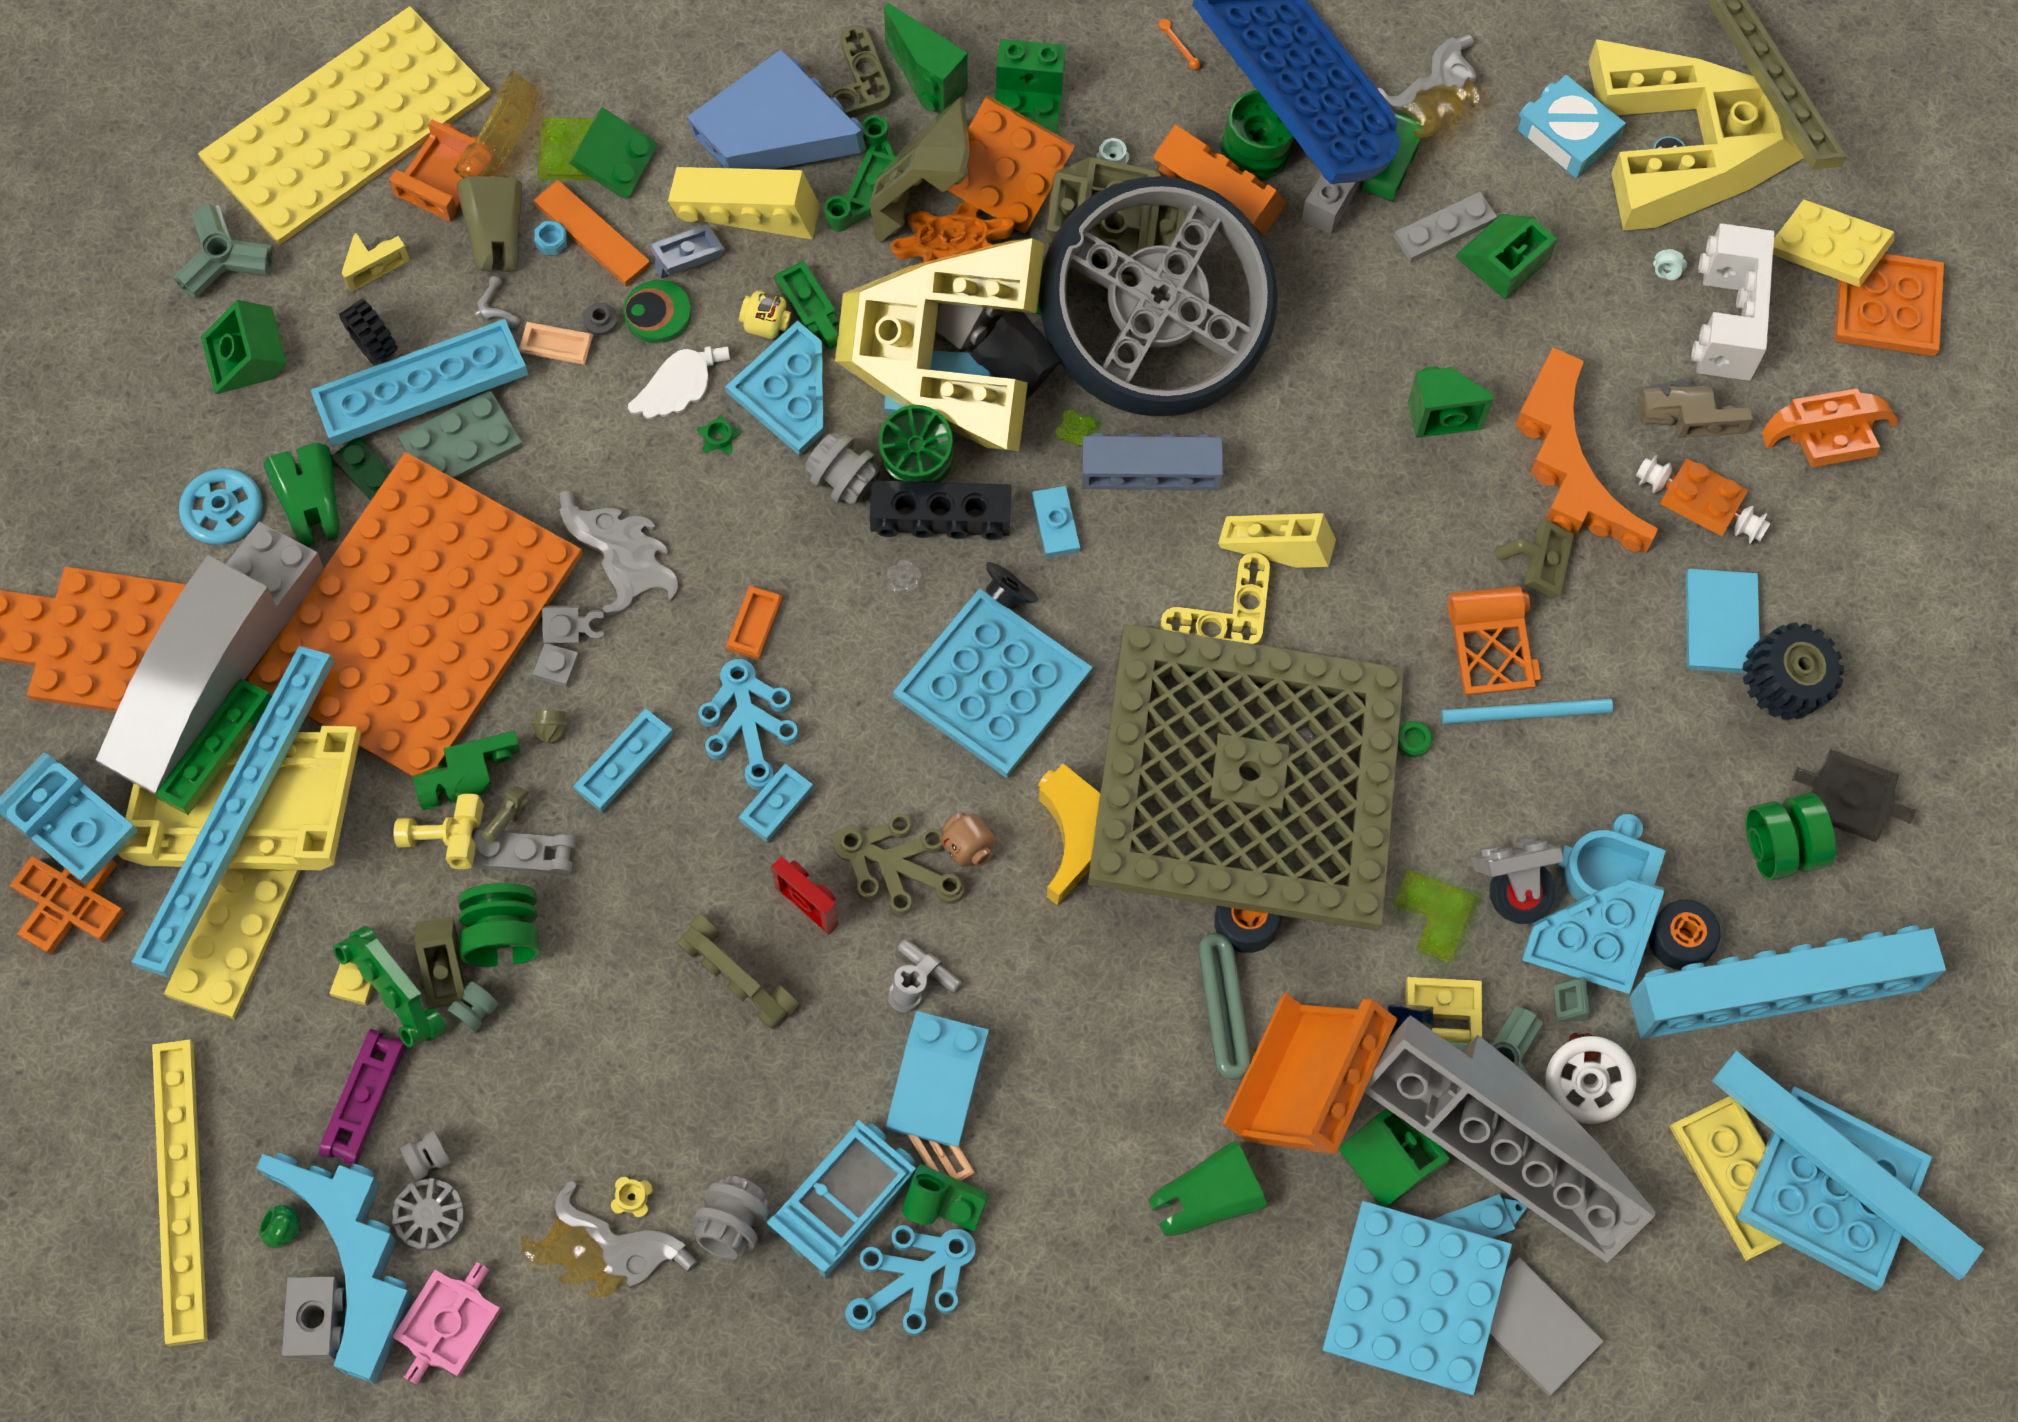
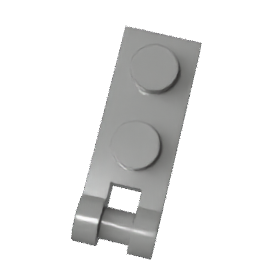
(524, 853)

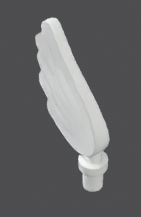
(677, 383)

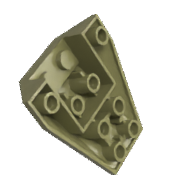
(935, 153)

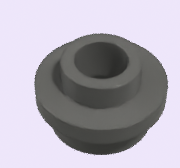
(602, 326)

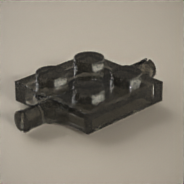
(1855, 794)

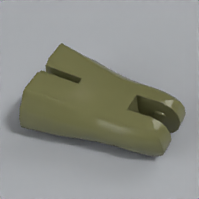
(492, 218)

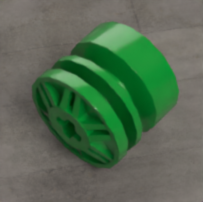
(1256, 137)
(495, 919)

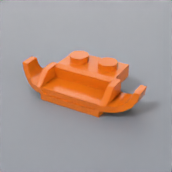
(1831, 425)

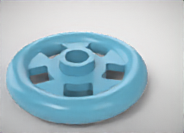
(223, 532)

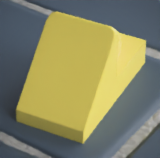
(366, 266)

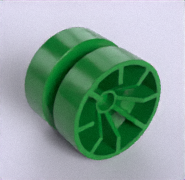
(916, 445)
(1790, 836)

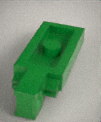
(808, 302)

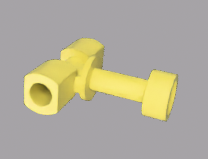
(455, 831)

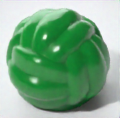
(279, 1226)

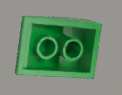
(928, 61)

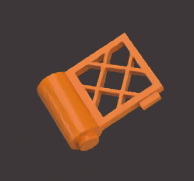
(1487, 612)

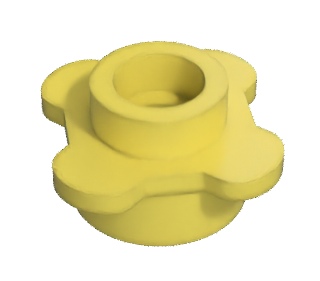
(624, 1188)

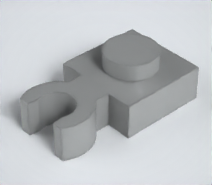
(563, 624)

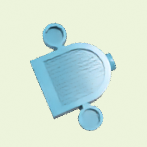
(1609, 857)

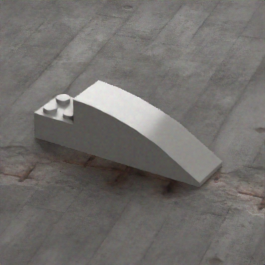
(203, 650)
(1510, 1134)

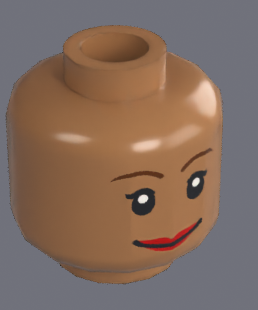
(968, 840)

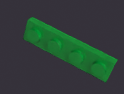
(214, 746)

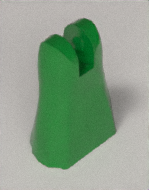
(307, 496)
(1210, 1192)

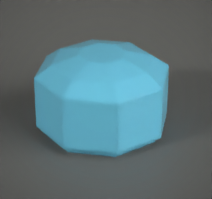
(551, 238)

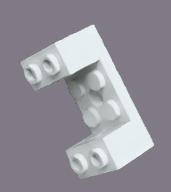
(1739, 261)

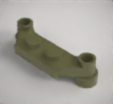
(772, 1005)

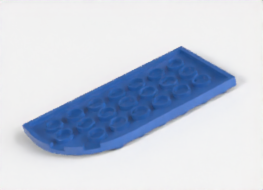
(1308, 83)

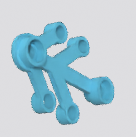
(747, 716)
(916, 1276)

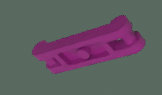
(362, 1097)

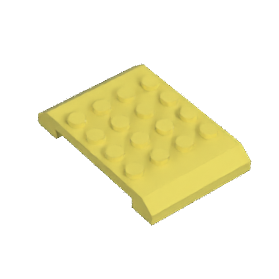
(291, 829)

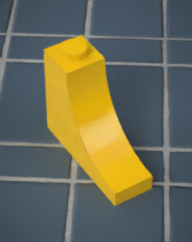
(1075, 811)

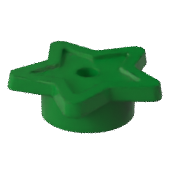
(714, 427)

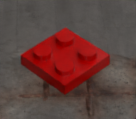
(813, 901)

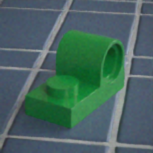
(940, 1195)

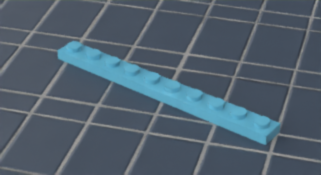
(233, 812)

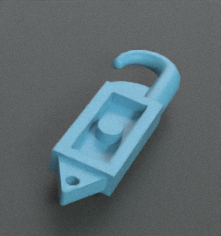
(1487, 1218)

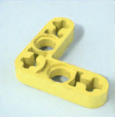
(1241, 616)

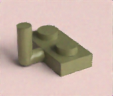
(1547, 557)

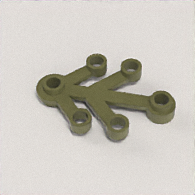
(894, 861)

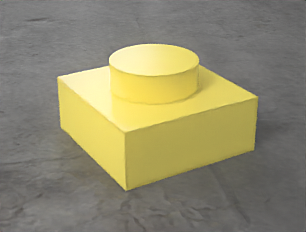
(351, 985)

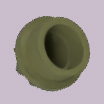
(550, 725)

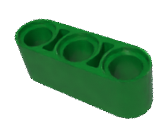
(1391, 179)

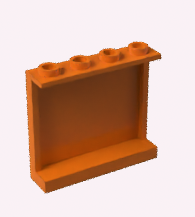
(1309, 1074)

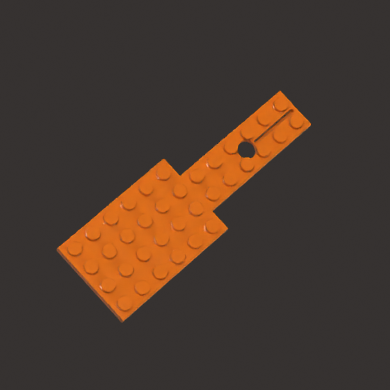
(86, 636)

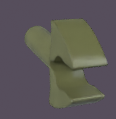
(512, 809)

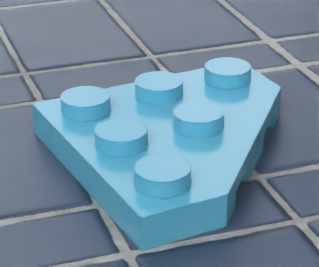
(786, 388)
(1598, 935)

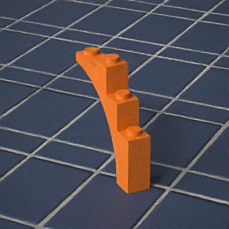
(1560, 461)

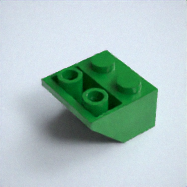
(1508, 252)
(1392, 1157)

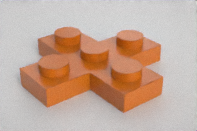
(64, 903)

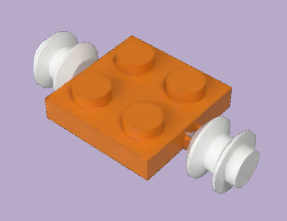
(1703, 497)

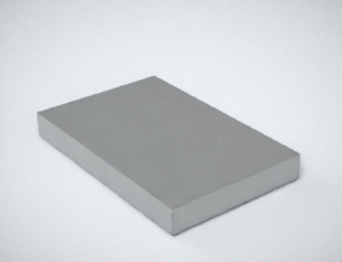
(1539, 1329)

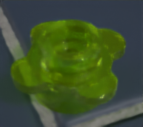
(1072, 436)

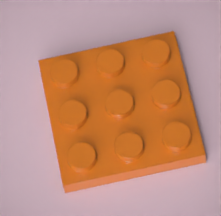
(1010, 163)
(1893, 307)

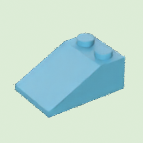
(937, 1079)

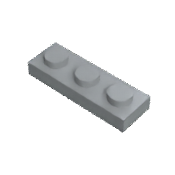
(1445, 227)

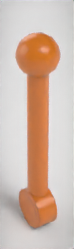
(1165, 26)

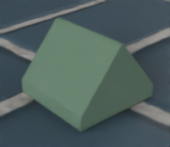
(1572, 1000)

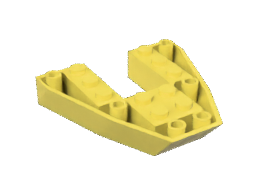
(1737, 124)
(892, 326)

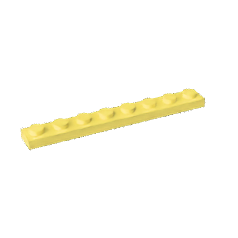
(179, 1193)

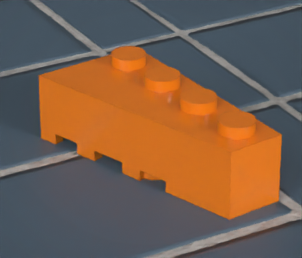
(1194, 161)

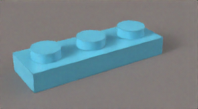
(623, 760)

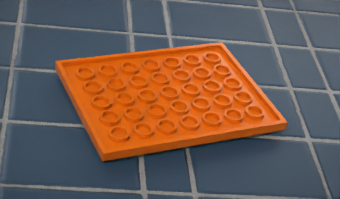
(421, 613)

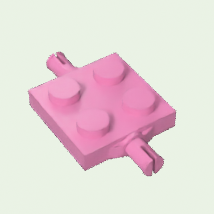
(447, 1323)

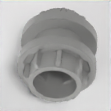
(842, 468)
(727, 1225)

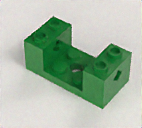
(1031, 79)

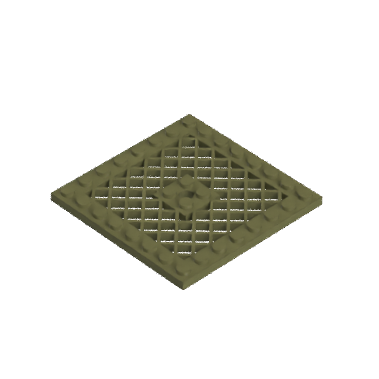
(1217, 883)

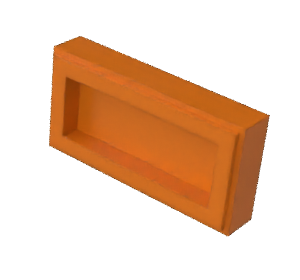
(754, 622)

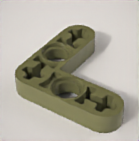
(861, 90)

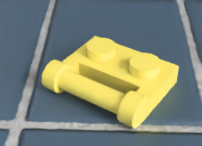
(1449, 1001)

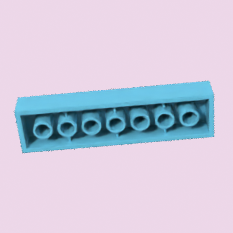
(1786, 982)

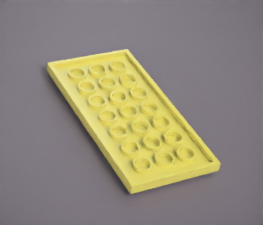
(343, 125)

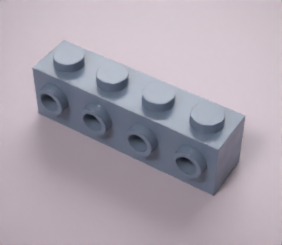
(1152, 462)

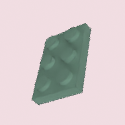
(463, 437)

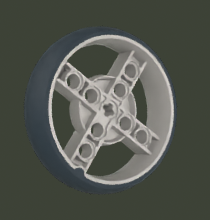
(1205, 214)

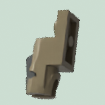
(1691, 410)

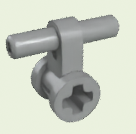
(911, 980)

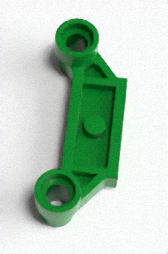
(843, 211)
(393, 985)

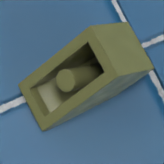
(440, 961)

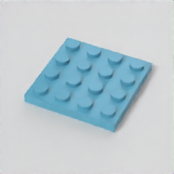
(992, 683)
(1815, 1213)
(1417, 1298)

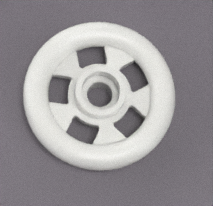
(1611, 1056)

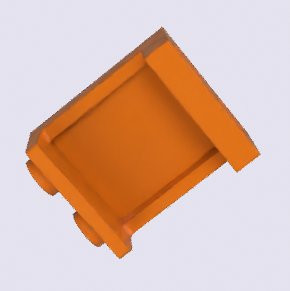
(430, 176)

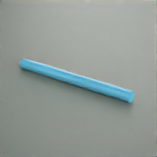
(1527, 711)

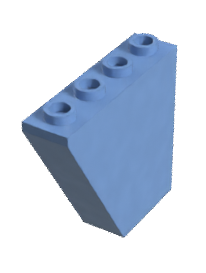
(775, 120)

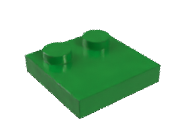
(613, 153)

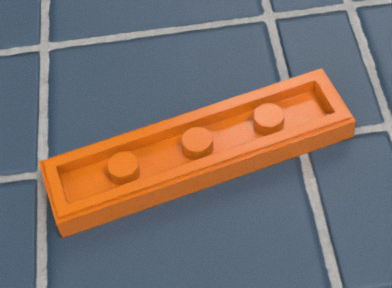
(592, 233)

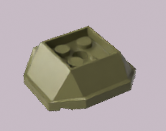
(1135, 226)

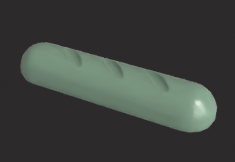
(1224, 1006)

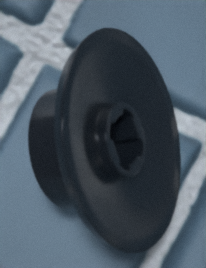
(1007, 587)

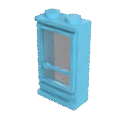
(843, 1197)

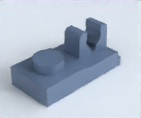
(686, 250)

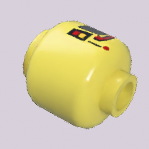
(764, 315)

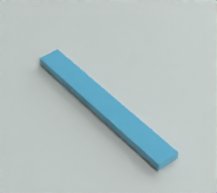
(1848, 1165)

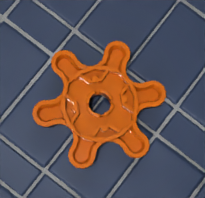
(949, 234)

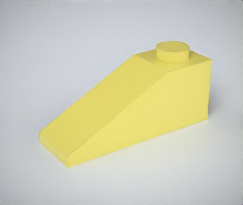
(1282, 538)

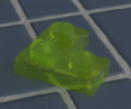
(1443, 906)

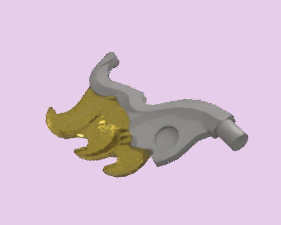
(1442, 92)
(599, 1255)

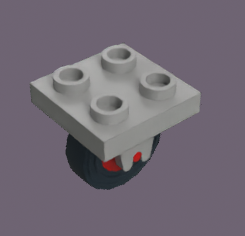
(1520, 883)

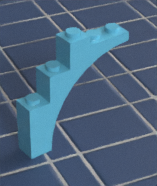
(373, 1305)

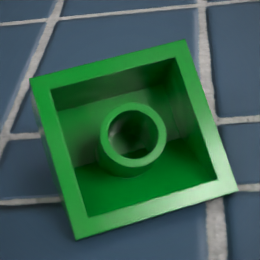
(243, 347)
(1447, 403)

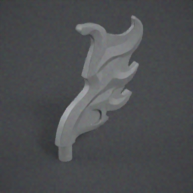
(626, 551)

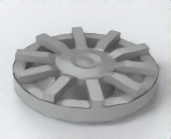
(428, 1214)

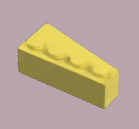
(746, 199)

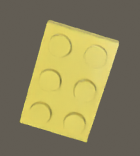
(1832, 243)

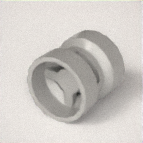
(417, 1158)

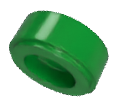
(1414, 739)

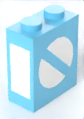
(1570, 125)

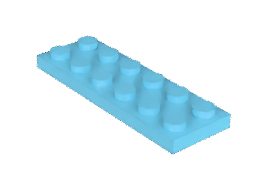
(418, 382)

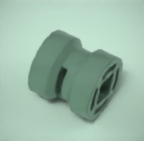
(473, 1007)

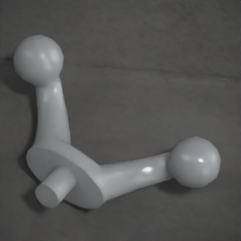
(484, 309)

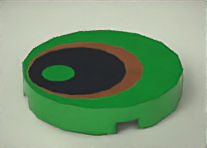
(657, 311)

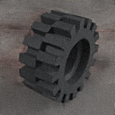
(368, 331)

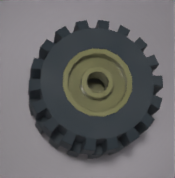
(1793, 671)

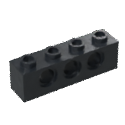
(925, 497)

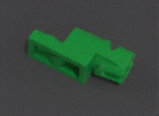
(465, 770)

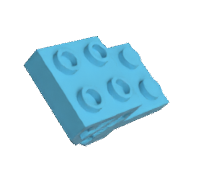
(65, 818)

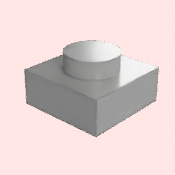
(556, 665)

